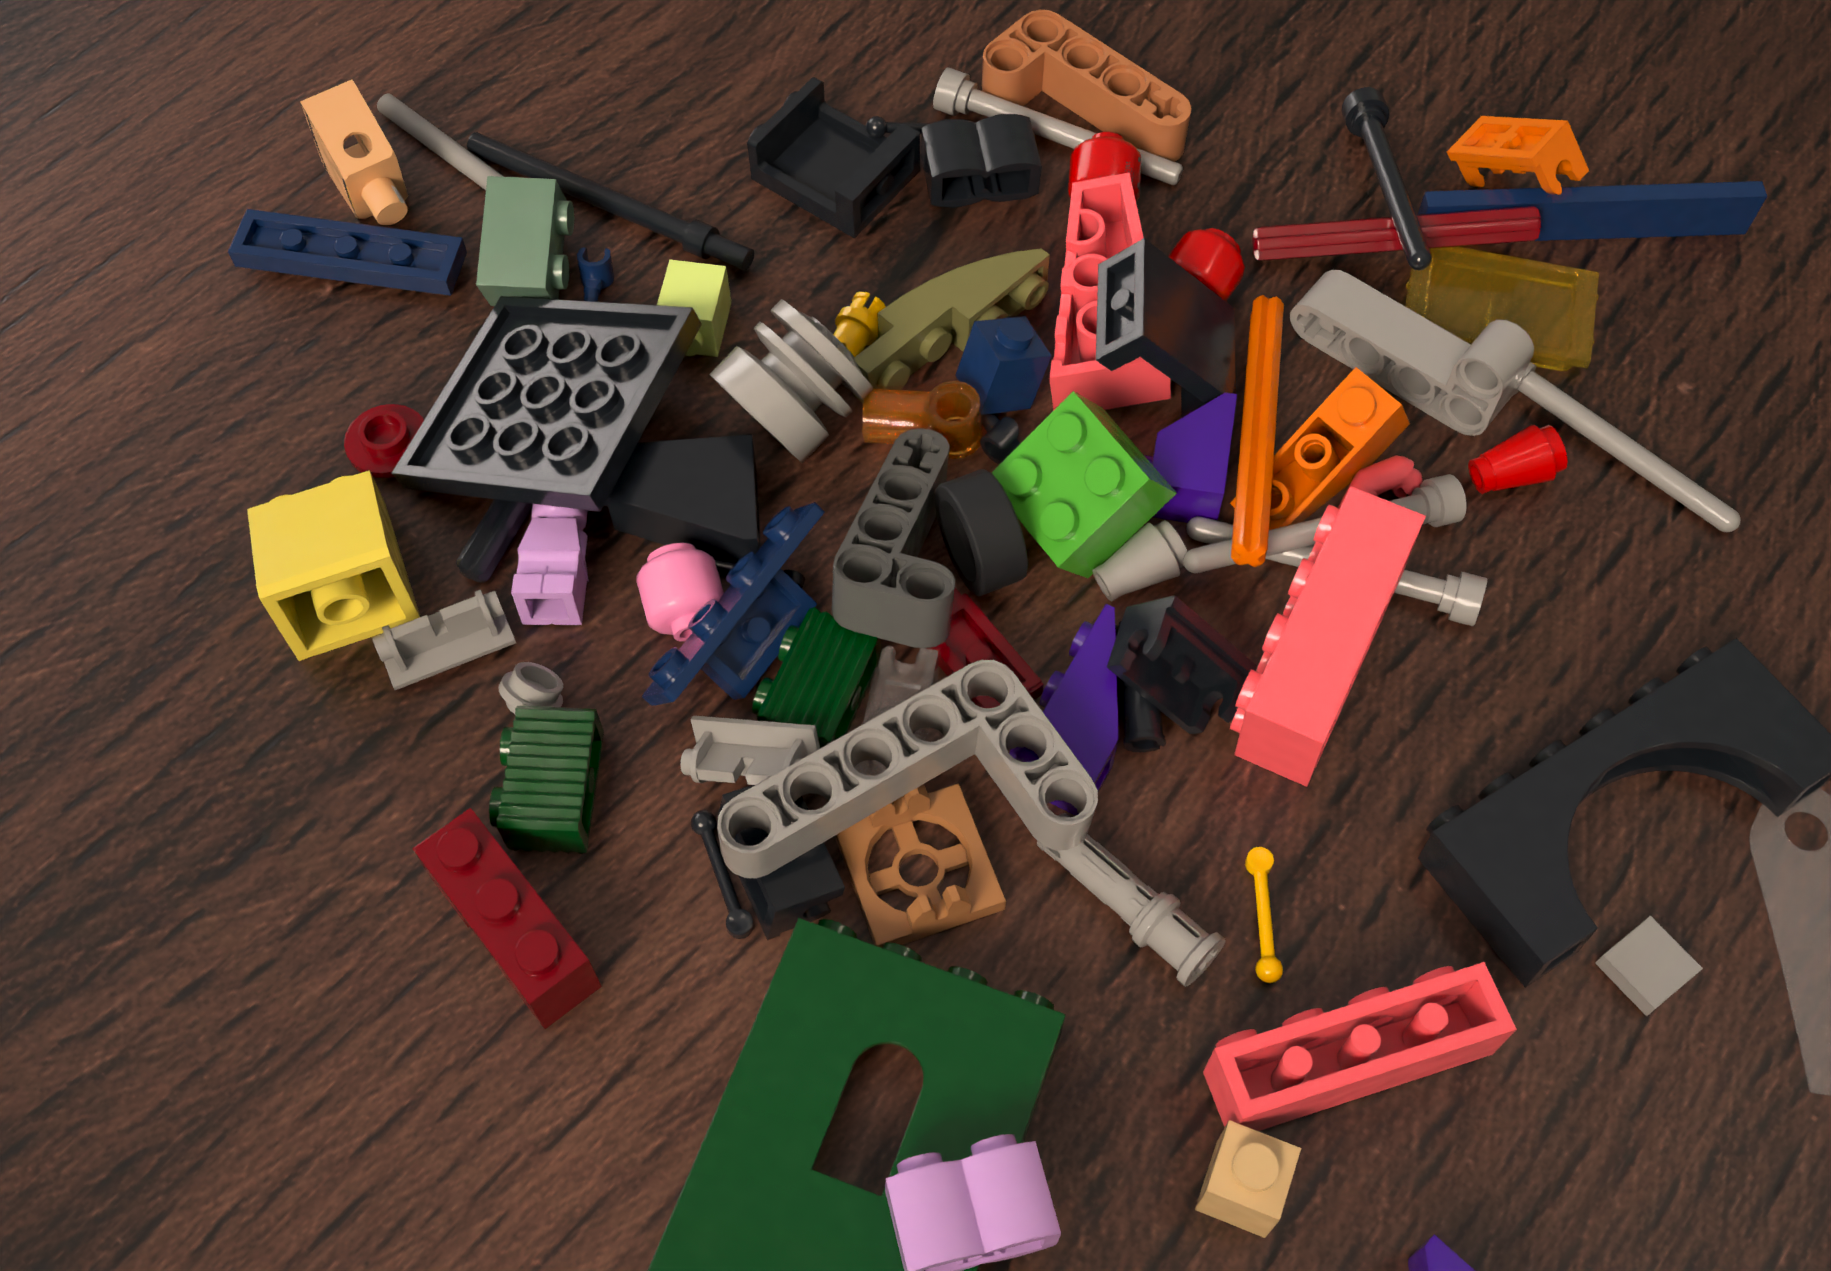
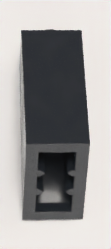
(691, 495)

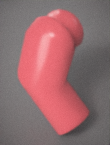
(1392, 473)

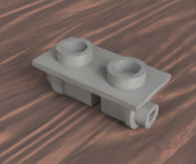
(443, 639)
(745, 748)

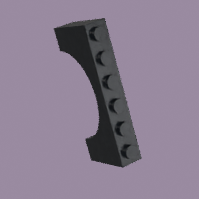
(1510, 850)

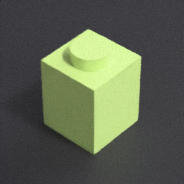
(708, 292)

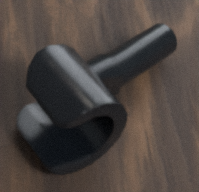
(1000, 437)

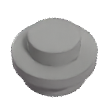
(531, 686)

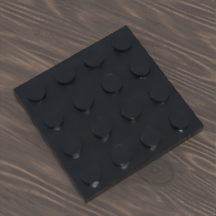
(549, 401)

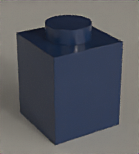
(1004, 364)

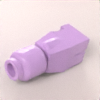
(552, 567)

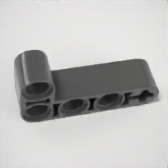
(876, 573)

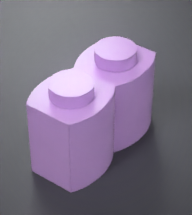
(972, 1207)

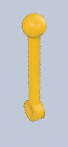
(1259, 863)

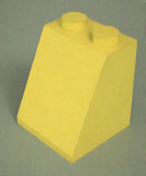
(330, 565)

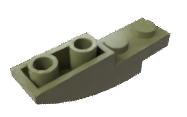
(944, 309)

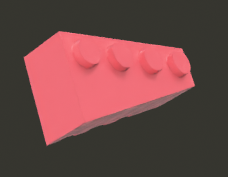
(1099, 226)

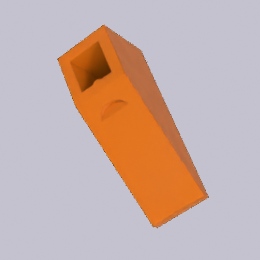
(1332, 446)

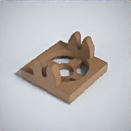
(928, 911)

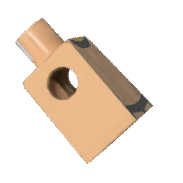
(365, 172)

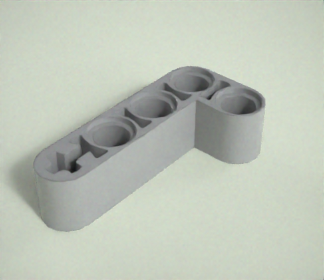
(1412, 355)

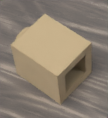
(1248, 1179)

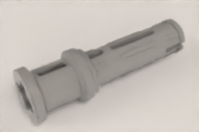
(1151, 916)

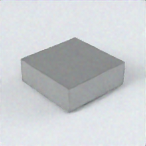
(1648, 965)

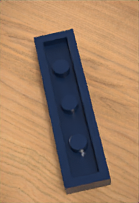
(348, 252)

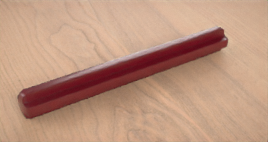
(1380, 234)

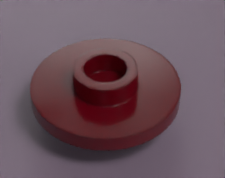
(380, 438)

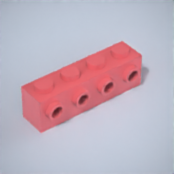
(1358, 1048)

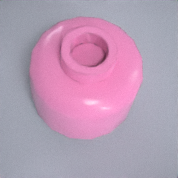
(676, 586)

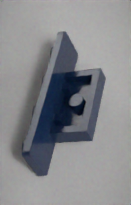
(744, 630)

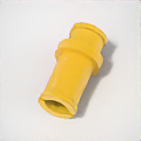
(857, 324)

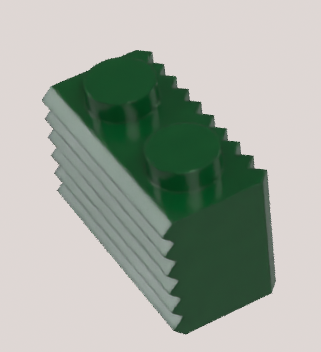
(820, 677)
(548, 779)

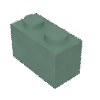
(524, 239)

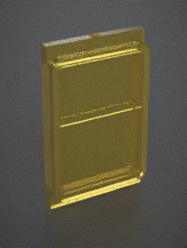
(1474, 287)

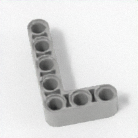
(910, 764)

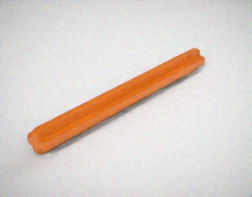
(1258, 433)

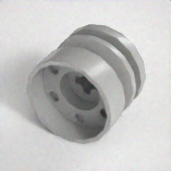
(793, 379)

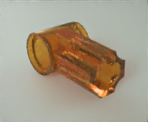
(897, 411)

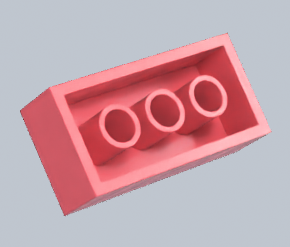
(1323, 634)

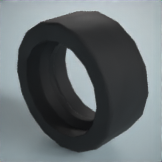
(981, 532)

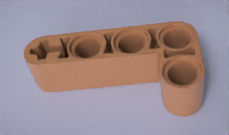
(1089, 79)

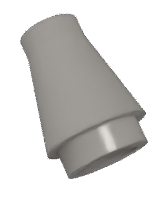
(1144, 560)

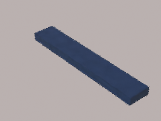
(1620, 209)

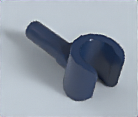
(594, 274)

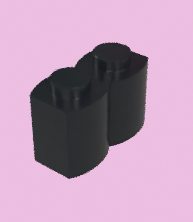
(980, 160)

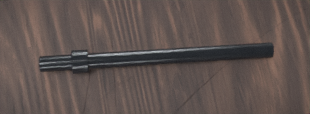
(695, 237)

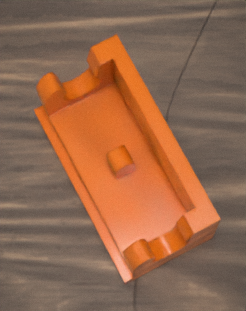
(1520, 146)

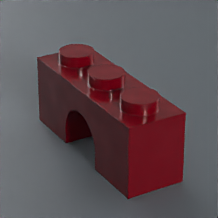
(508, 917)

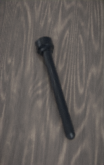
(1366, 117)

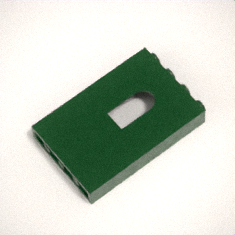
(830, 1000)

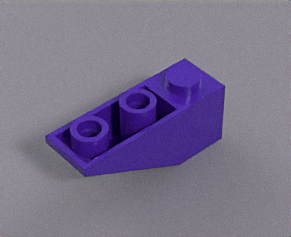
(1085, 703)

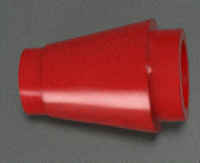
(1521, 460)

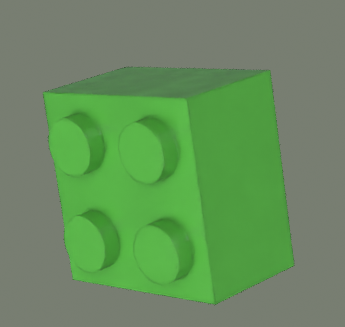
(1081, 485)

